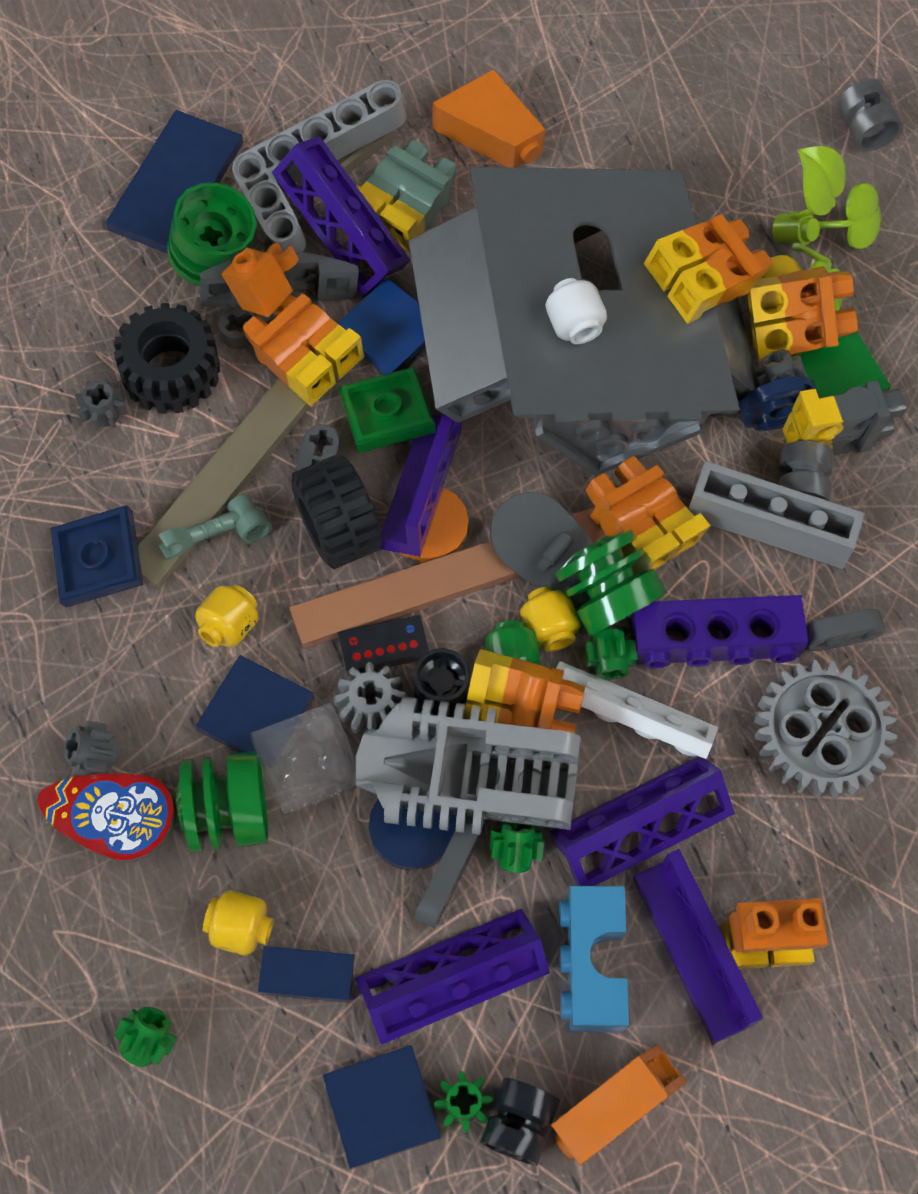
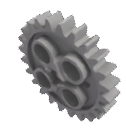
(858, 753)

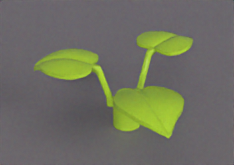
(823, 182)

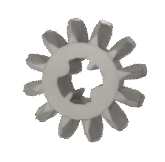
(354, 692)

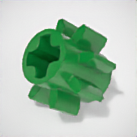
(610, 654)
(516, 846)
(145, 1036)
(472, 1093)

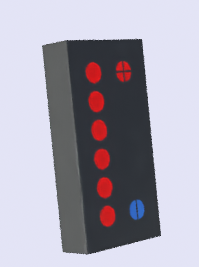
(384, 644)

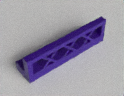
(344, 209)
(420, 488)
(638, 808)
(697, 948)
(456, 980)

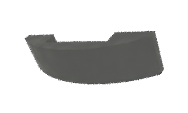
(328, 276)

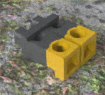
(845, 419)

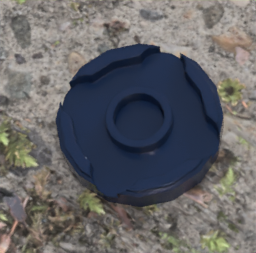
(772, 402)
(408, 845)

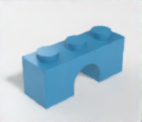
(592, 999)

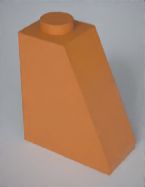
(490, 121)
(617, 1104)

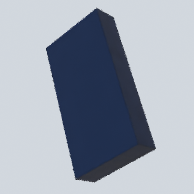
(306, 974)

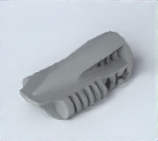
(467, 768)

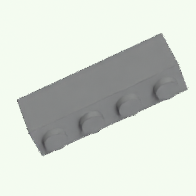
(776, 515)

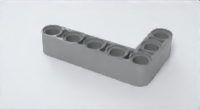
(341, 139)

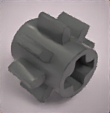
(779, 366)
(101, 404)
(91, 748)

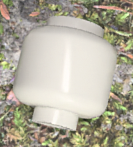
(576, 311)

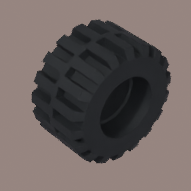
(160, 332)
(336, 511)

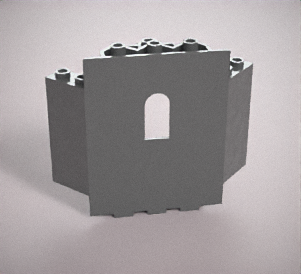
(492, 342)

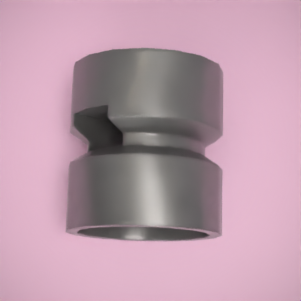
(870, 114)
(806, 468)

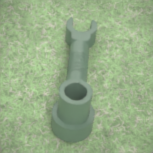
(242, 516)

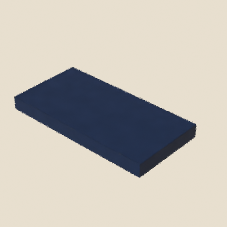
(182, 157)

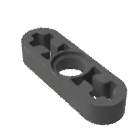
(448, 875)

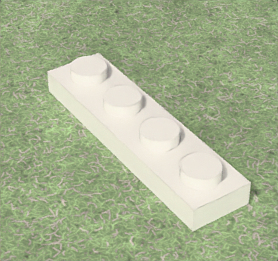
(642, 714)

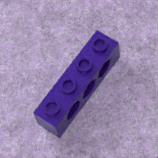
(778, 615)

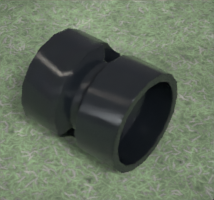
(441, 677)
(525, 1104)

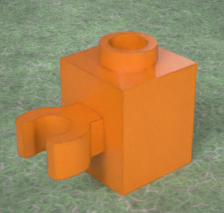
(259, 278)

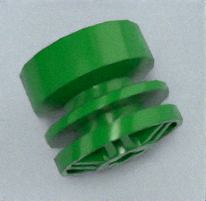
(208, 229)
(610, 582)
(223, 802)

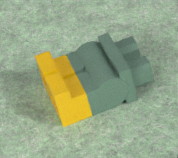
(409, 191)

